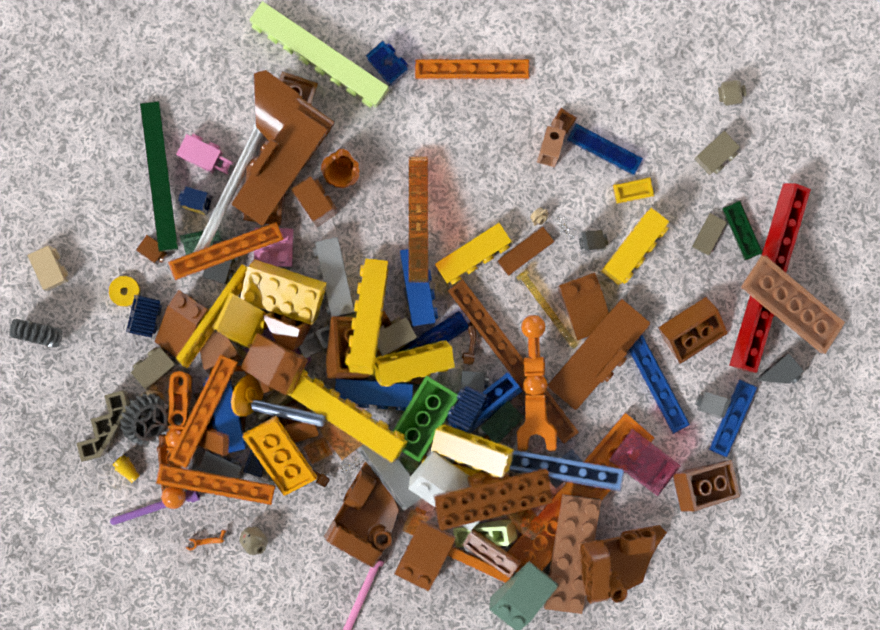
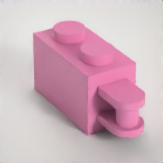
(202, 154)

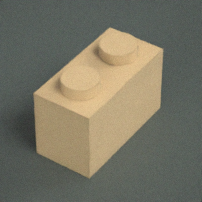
(48, 268)

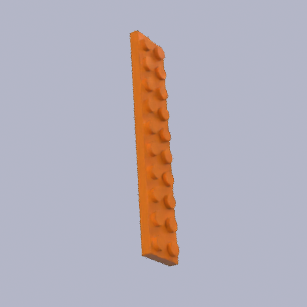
(541, 548)

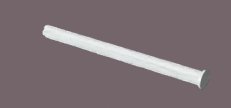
(230, 189)

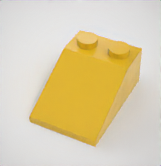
(240, 321)

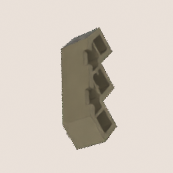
(105, 427)

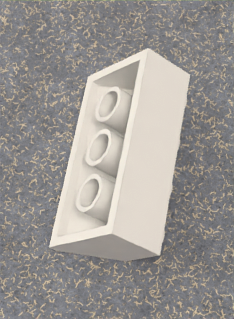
(438, 477)

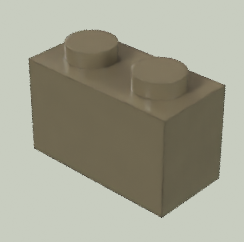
(717, 153)
(395, 336)
(153, 368)

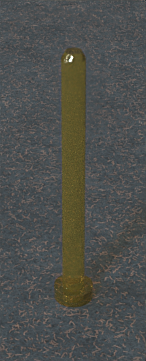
(546, 307)

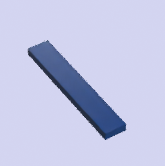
(658, 385)

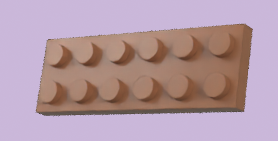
(793, 304)
(575, 526)

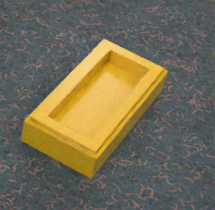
(633, 190)

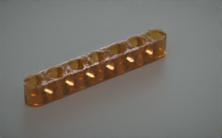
(418, 219)

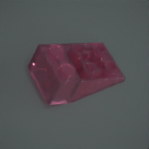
(645, 462)

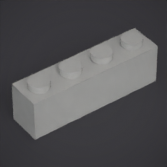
(334, 274)
(392, 475)

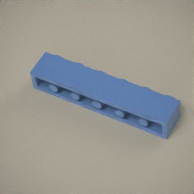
(568, 470)

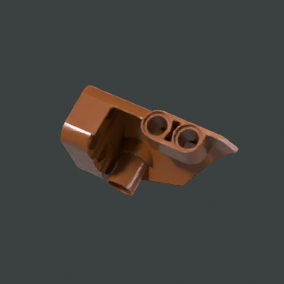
(275, 104)
(363, 517)
(617, 563)

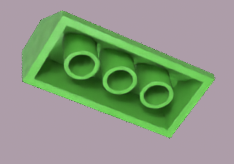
(424, 415)

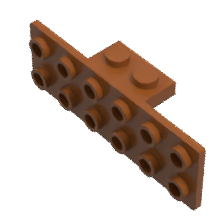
(278, 166)
(599, 355)
(492, 497)

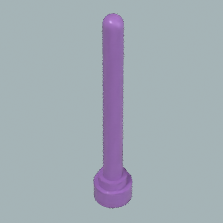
(191, 495)

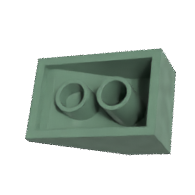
(522, 596)

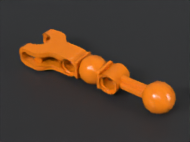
(535, 387)
(178, 404)

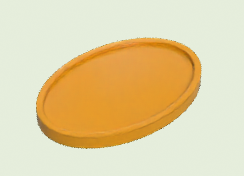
(244, 394)

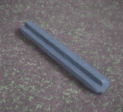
(288, 412)

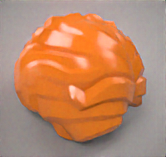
(340, 169)

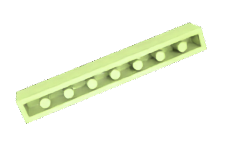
(318, 54)

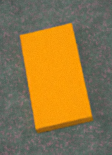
(279, 456)

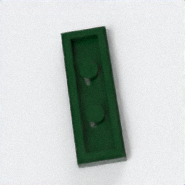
(742, 230)

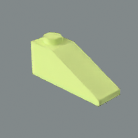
(499, 532)

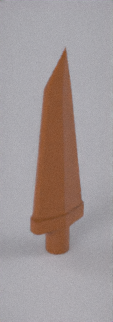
(162, 453)

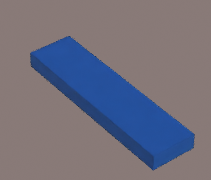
(733, 419)

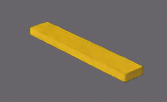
(206, 326)

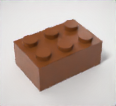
(312, 198)

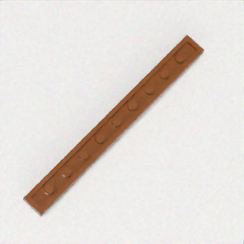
(507, 353)

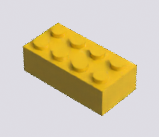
(637, 243)
(283, 291)

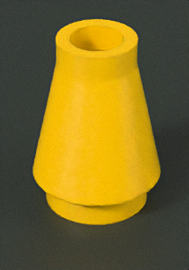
(126, 468)

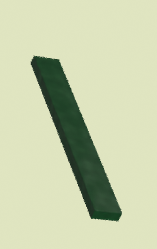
(159, 176)

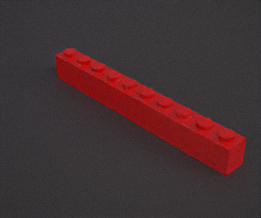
(779, 250)

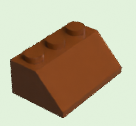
(693, 330)

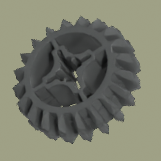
(35, 333)
(148, 422)

